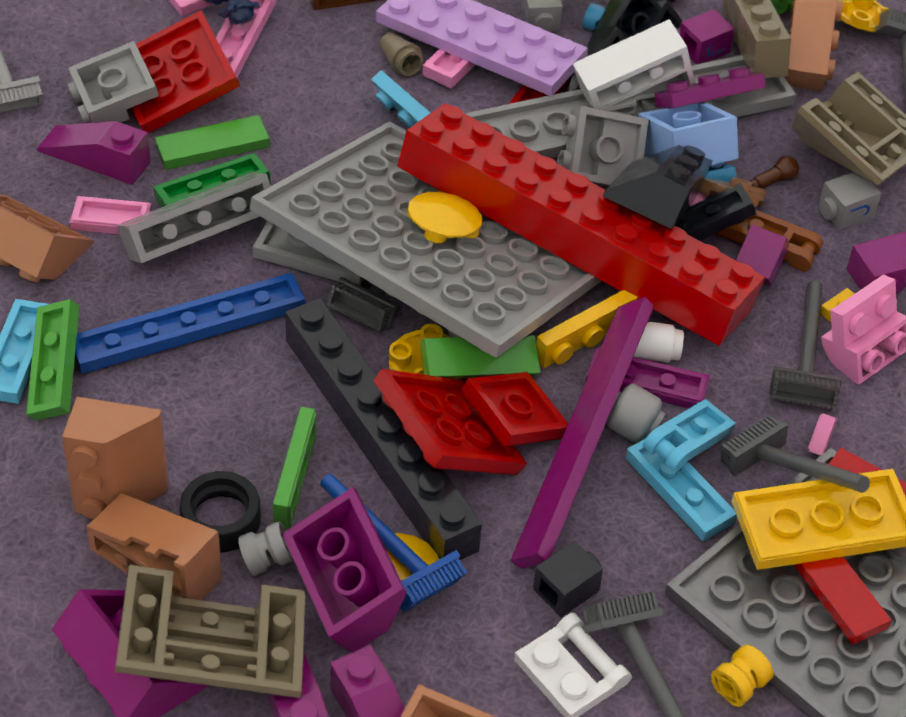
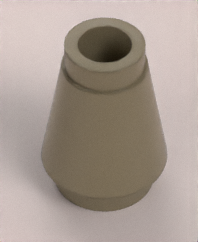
(401, 54)

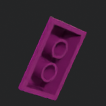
(347, 571)
(91, 636)

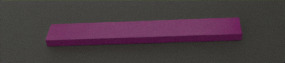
(582, 435)

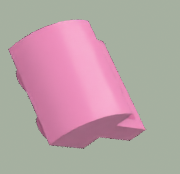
(866, 331)

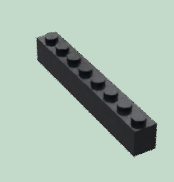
(348, 386)

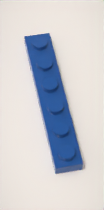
(186, 322)

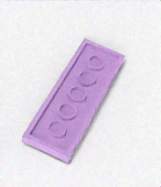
(487, 39)

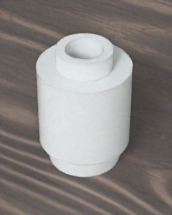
(660, 343)

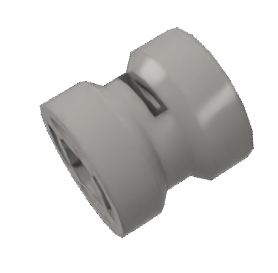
(265, 549)

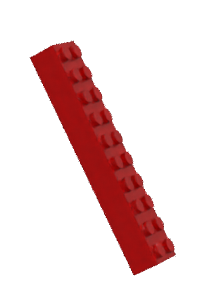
(575, 222)

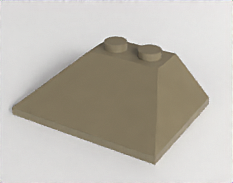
(856, 129)
(211, 640)

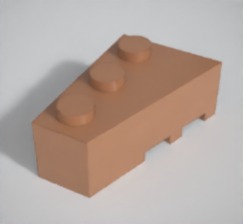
(811, 42)
(154, 538)

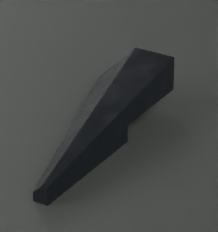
(624, 20)

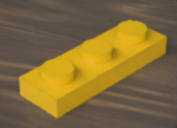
(579, 331)

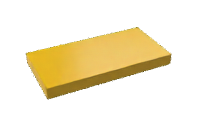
(821, 520)

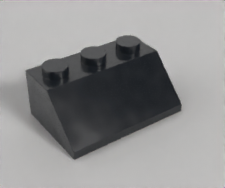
(661, 184)

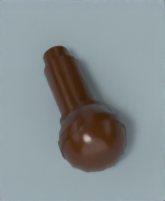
(784, 169)

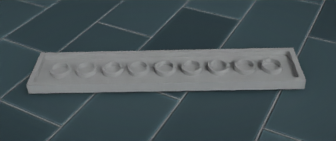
(540, 120)

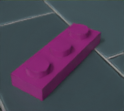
(709, 88)

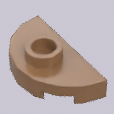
(713, 187)

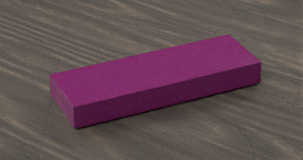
(666, 382)

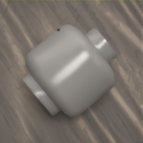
(635, 413)

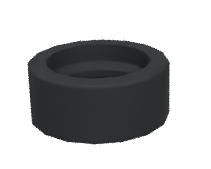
(224, 485)

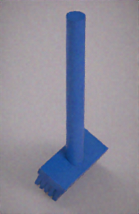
(424, 579)

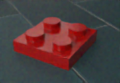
(515, 408)

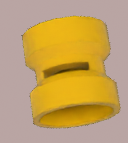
(742, 675)

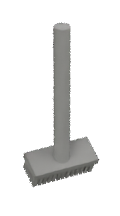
(17, 93)

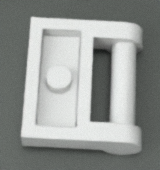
(562, 676)

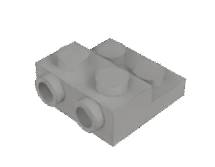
(111, 84)
(601, 143)

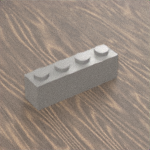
(191, 218)

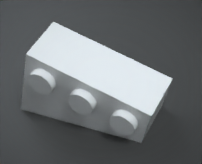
(634, 68)

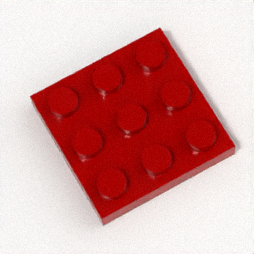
(185, 69)
(446, 423)

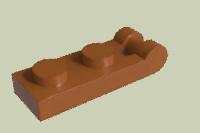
(798, 256)

